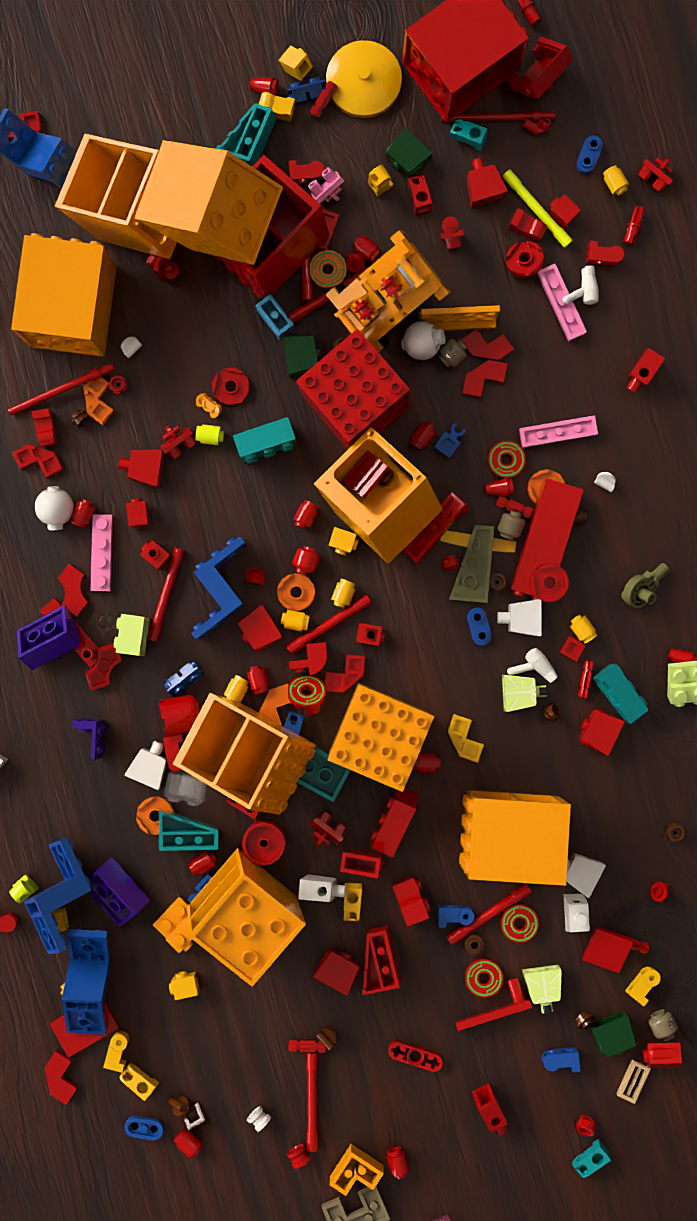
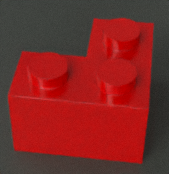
(410, 900)

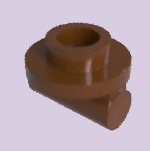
(328, 1038)
(179, 1105)

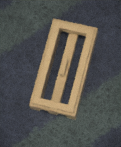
(633, 1063)

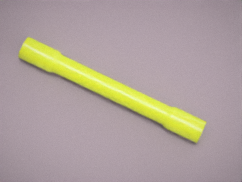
(516, 185)

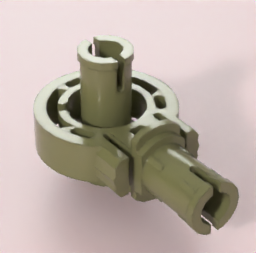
(643, 587)

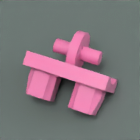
(329, 188)

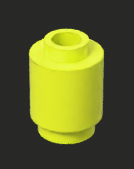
(209, 434)

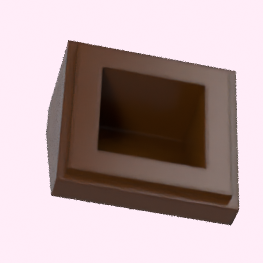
(195, 1118)

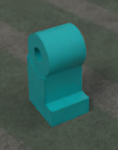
(469, 133)
(592, 1159)

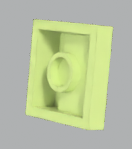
(682, 683)

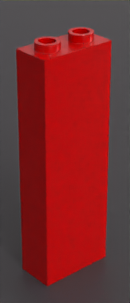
(546, 533)

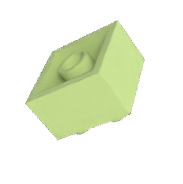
(131, 635)

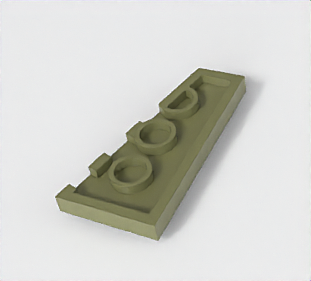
(474, 573)

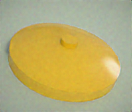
(365, 78)

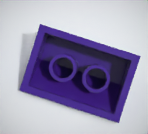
(47, 638)
(116, 892)

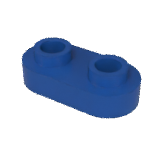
(589, 153)
(479, 626)
(144, 1130)

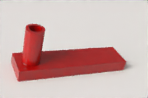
(429, 536)
(88, 648)
(519, 1004)

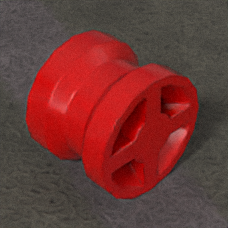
(298, 1156)

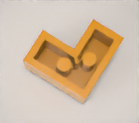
(356, 1166)

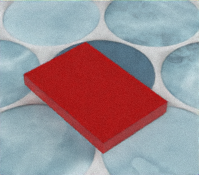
(76, 1042)

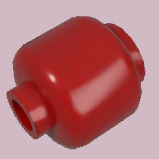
(306, 560)

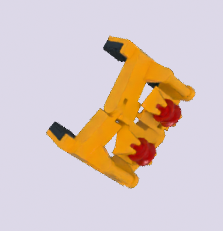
(360, 300)

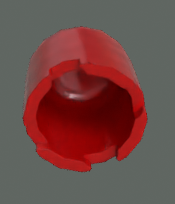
(179, 714)

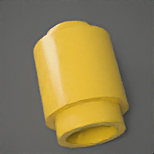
(616, 180)
(343, 593)
(295, 620)
(583, 628)
(237, 689)

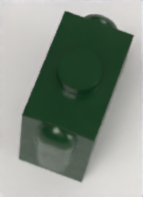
(408, 154)
(300, 354)
(614, 1034)

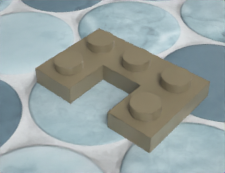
(373, 1209)

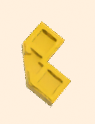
(465, 747)

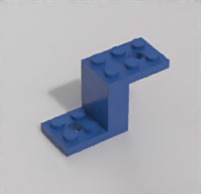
(35, 152)
(218, 587)
(43, 903)
(86, 981)

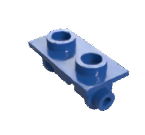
(313, 87)
(177, 685)

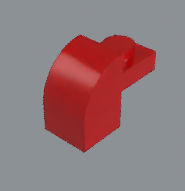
(316, 659)

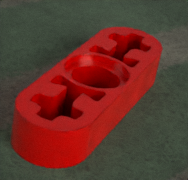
(419, 1063)

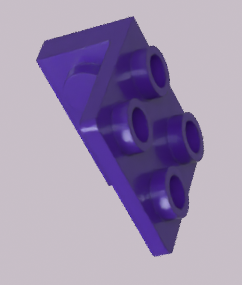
(98, 729)

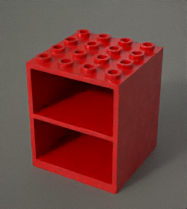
(463, 52)
(291, 237)
(354, 390)

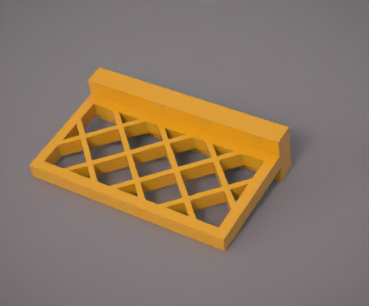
(461, 317)

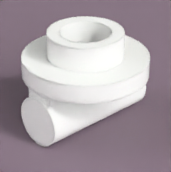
(130, 346)
(606, 481)

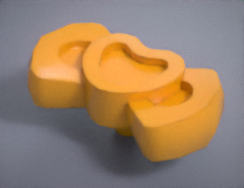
(209, 405)

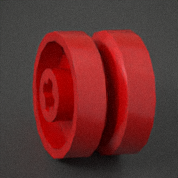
(268, 831)

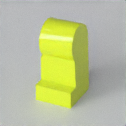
(23, 889)

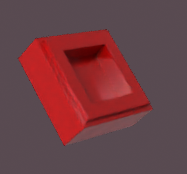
(572, 649)

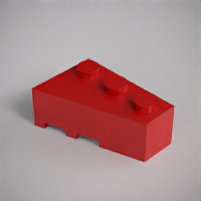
(395, 821)
(381, 962)

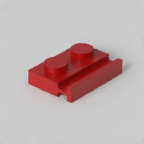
(366, 474)

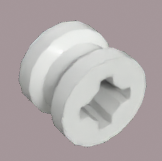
(258, 1118)

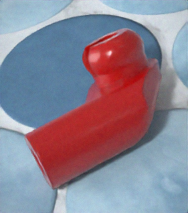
(537, 127)

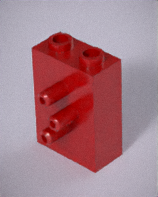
(550, 63)

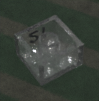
(185, 787)

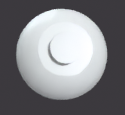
(422, 340)
(54, 507)

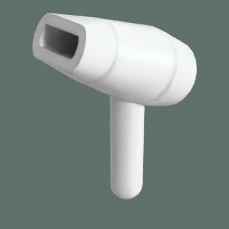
(588, 290)
(536, 661)

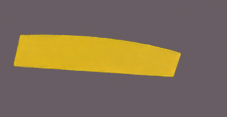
(463, 540)

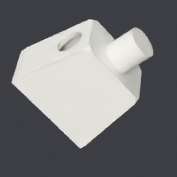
(522, 617)
(149, 766)
(583, 873)
(312, 888)
(576, 913)

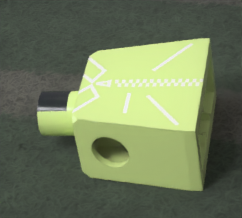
(520, 692)
(544, 985)

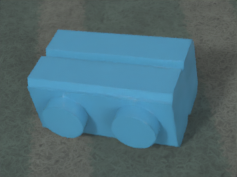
(275, 317)

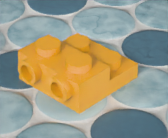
(174, 925)

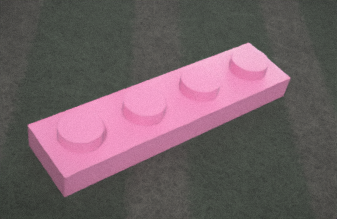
(566, 313)
(558, 431)
(101, 552)

